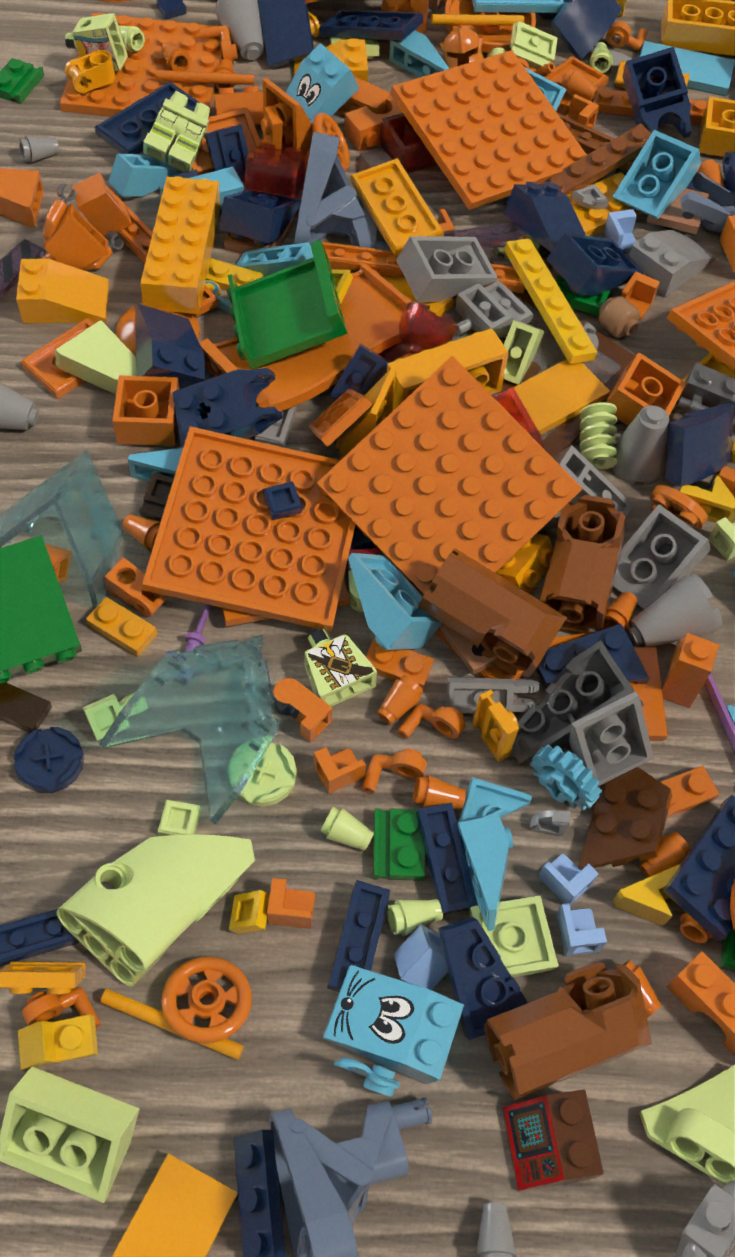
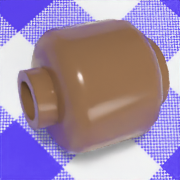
(619, 317)

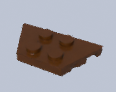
(627, 820)

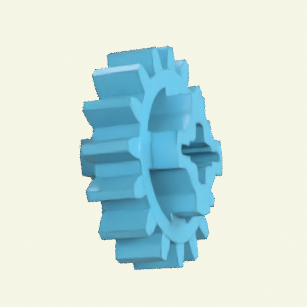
(566, 777)

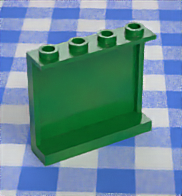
(286, 310)
(32, 611)

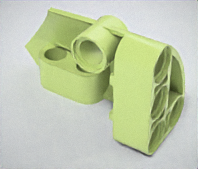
(154, 898)
(699, 1126)

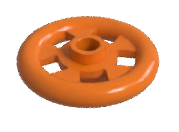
(331, 128)
(220, 1027)

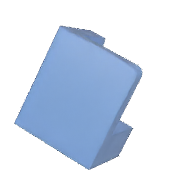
(620, 228)
(566, 879)
(579, 931)
(422, 958)

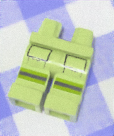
(177, 124)

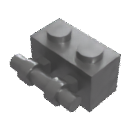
(706, 389)

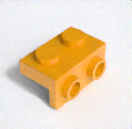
(529, 563)

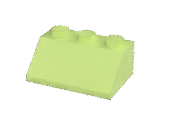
(66, 1133)

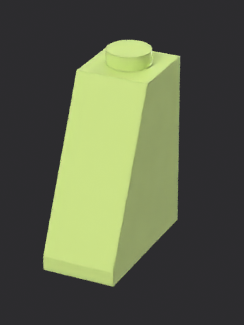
(97, 357)

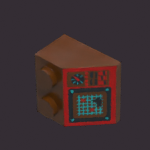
(552, 1140)

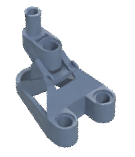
(330, 201)
(329, 1182)

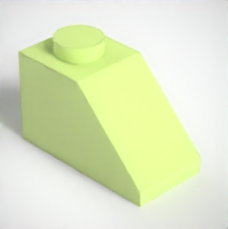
(522, 346)

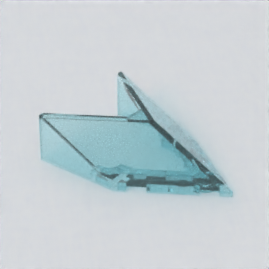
(85, 513)
(218, 699)

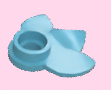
(378, 1079)

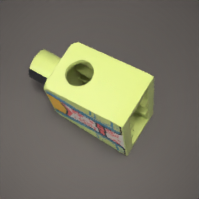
(96, 34)

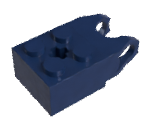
(658, 91)
(226, 404)

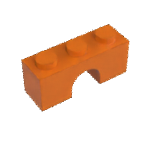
(364, 126)
(708, 990)

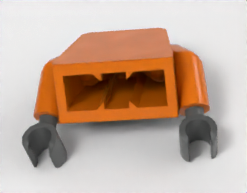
(73, 239)

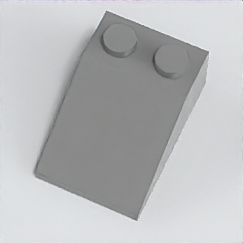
(669, 258)
(444, 266)
(658, 556)
(612, 739)

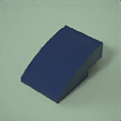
(584, 23)
(699, 444)

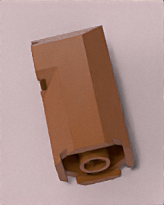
(584, 563)
(492, 613)
(571, 1030)

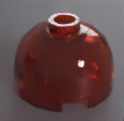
(423, 329)

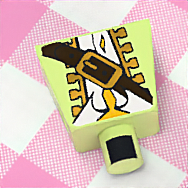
(337, 668)

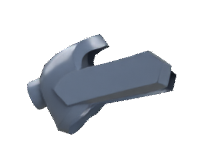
(712, 214)

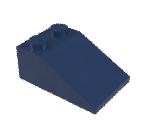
(542, 212)
(257, 215)
(591, 264)
(167, 347)

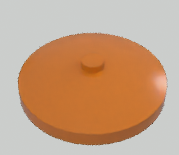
(493, 35)

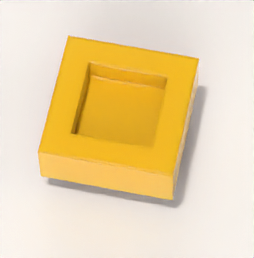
(249, 912)

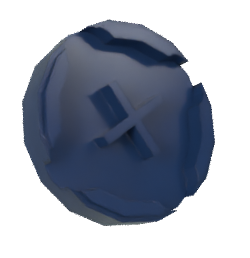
(48, 760)

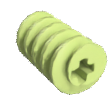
(597, 434)

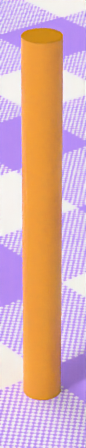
(459, 19)
(156, 1018)

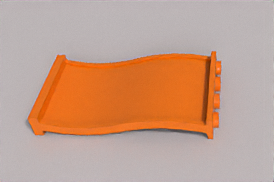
(371, 318)

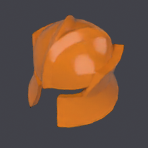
(461, 46)

